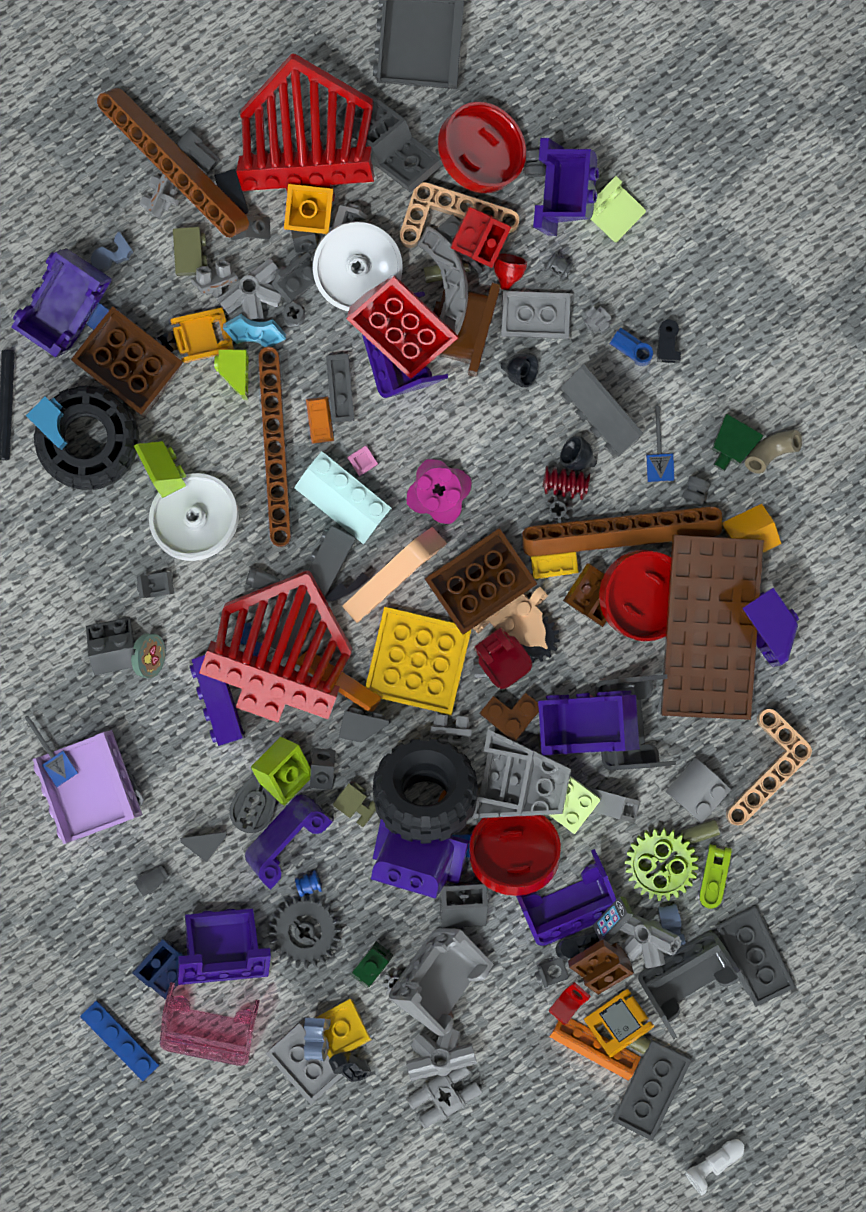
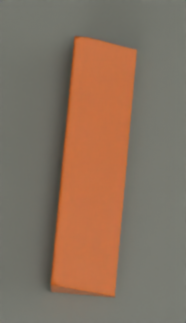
(348, 686)
(592, 1049)

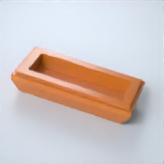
(319, 420)

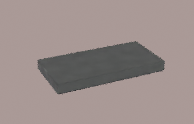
(755, 955)
(651, 1090)

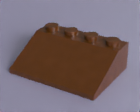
(127, 361)
(480, 581)

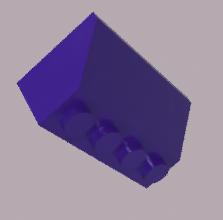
(219, 706)

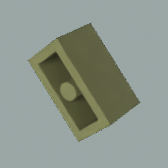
(188, 250)

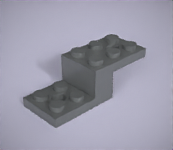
(393, 145)

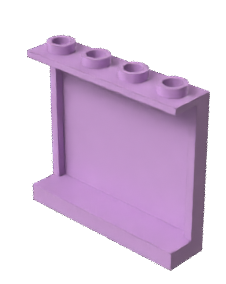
(95, 796)

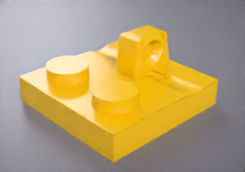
(346, 1028)

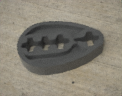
(241, 801)

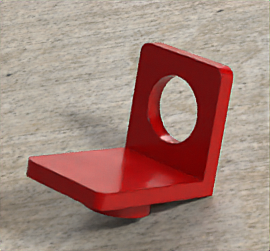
(568, 1003)

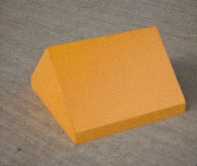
(308, 209)
(753, 524)

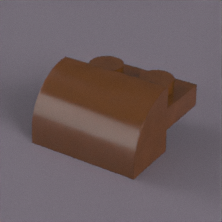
(585, 595)
(602, 966)

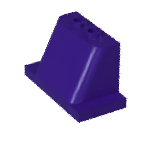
(568, 186)
(418, 865)
(222, 948)

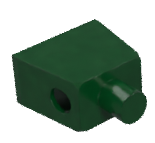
(734, 442)
(371, 965)

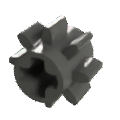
(554, 515)

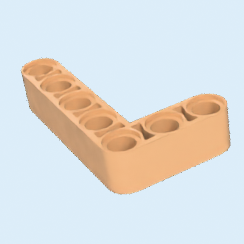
(457, 200)
(394, 574)
(773, 770)

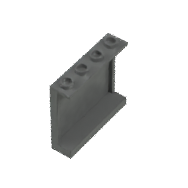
(419, 42)

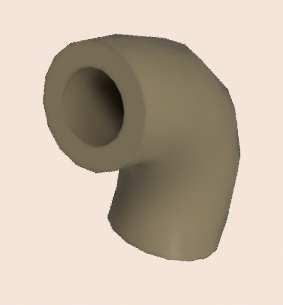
(772, 447)

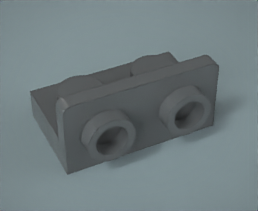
(294, 279)

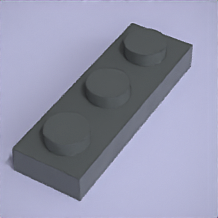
(340, 388)

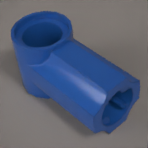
(630, 346)

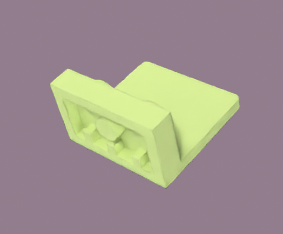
(616, 210)
(578, 806)

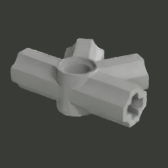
(252, 300)
(649, 939)
(432, 1052)

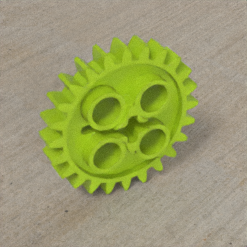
(675, 878)

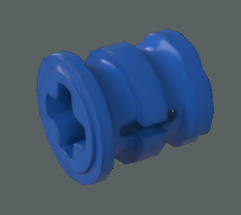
(308, 884)

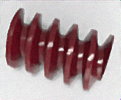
(565, 482)

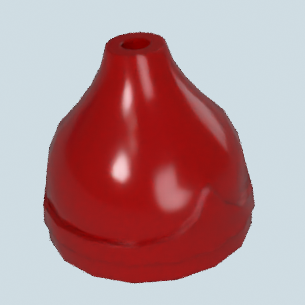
(509, 269)

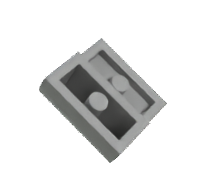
(698, 790)

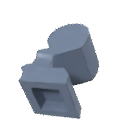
(103, 258)
(671, 920)
(315, 1042)

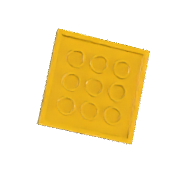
(417, 660)

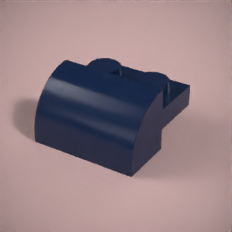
(159, 967)

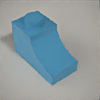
(47, 418)

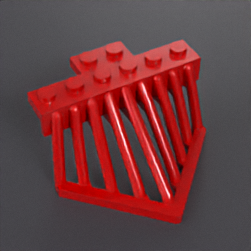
(304, 167)
(267, 684)

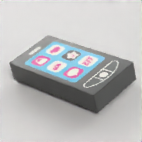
(613, 919)

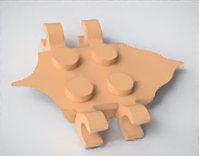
(521, 619)

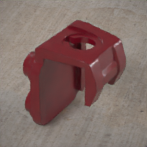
(503, 658)

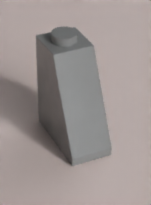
(616, 806)

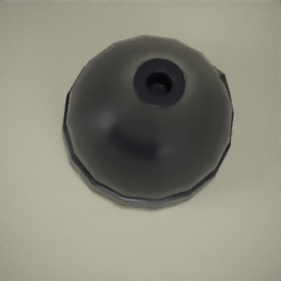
(521, 369)
(577, 454)

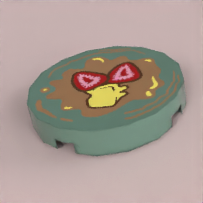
(148, 655)

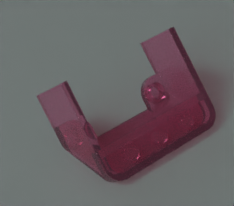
(207, 1034)

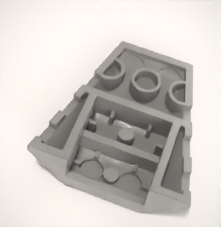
(520, 781)

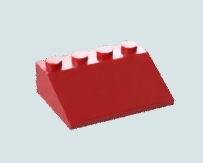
(401, 326)

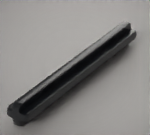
(6, 400)

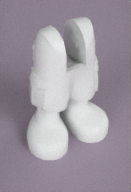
(715, 1163)

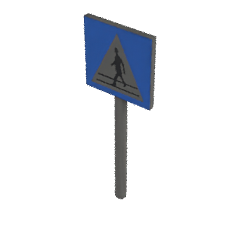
(659, 466)
(58, 767)

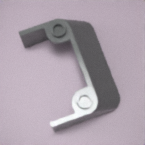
(648, 754)
(686, 972)

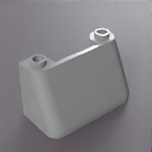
(439, 978)

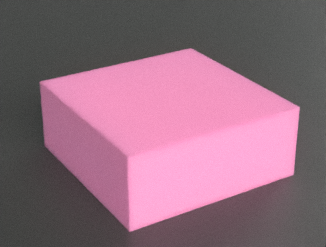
(362, 461)

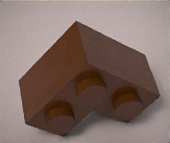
(511, 721)

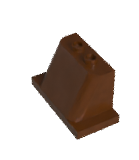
(474, 330)

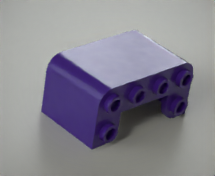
(62, 302)
(589, 723)

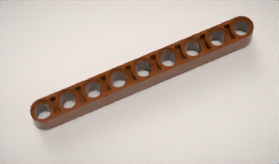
(173, 162)
(274, 436)
(620, 531)

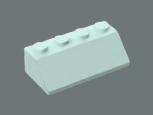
(342, 497)

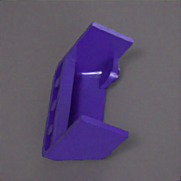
(390, 379)
(774, 626)
(569, 908)

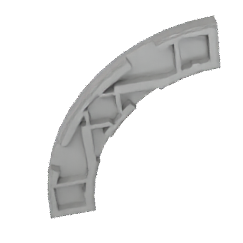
(452, 274)

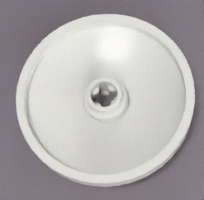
(346, 245)
(201, 499)

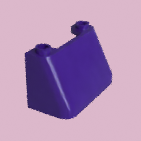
(297, 814)

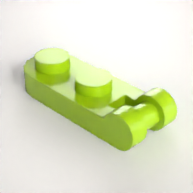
(714, 877)

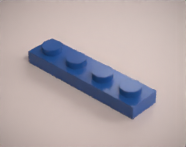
(119, 1040)

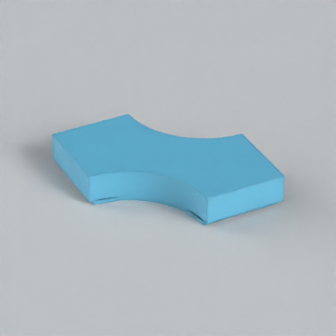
(245, 330)

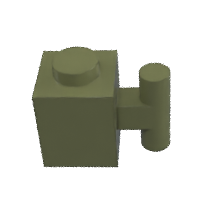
(351, 801)

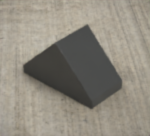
(204, 845)

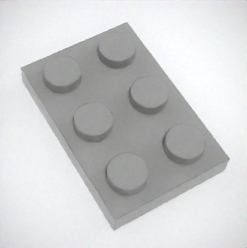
(535, 315)
(308, 1077)

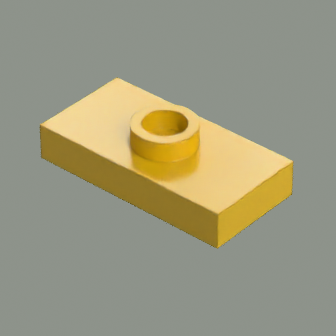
(554, 565)

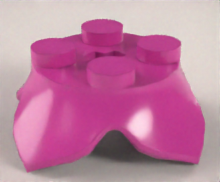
(443, 508)

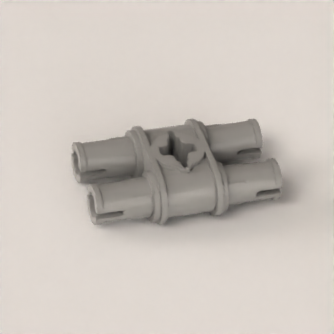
(442, 1108)

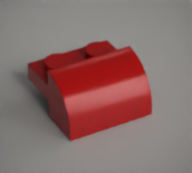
(480, 236)

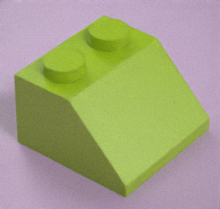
(234, 369)
(161, 467)
(282, 770)

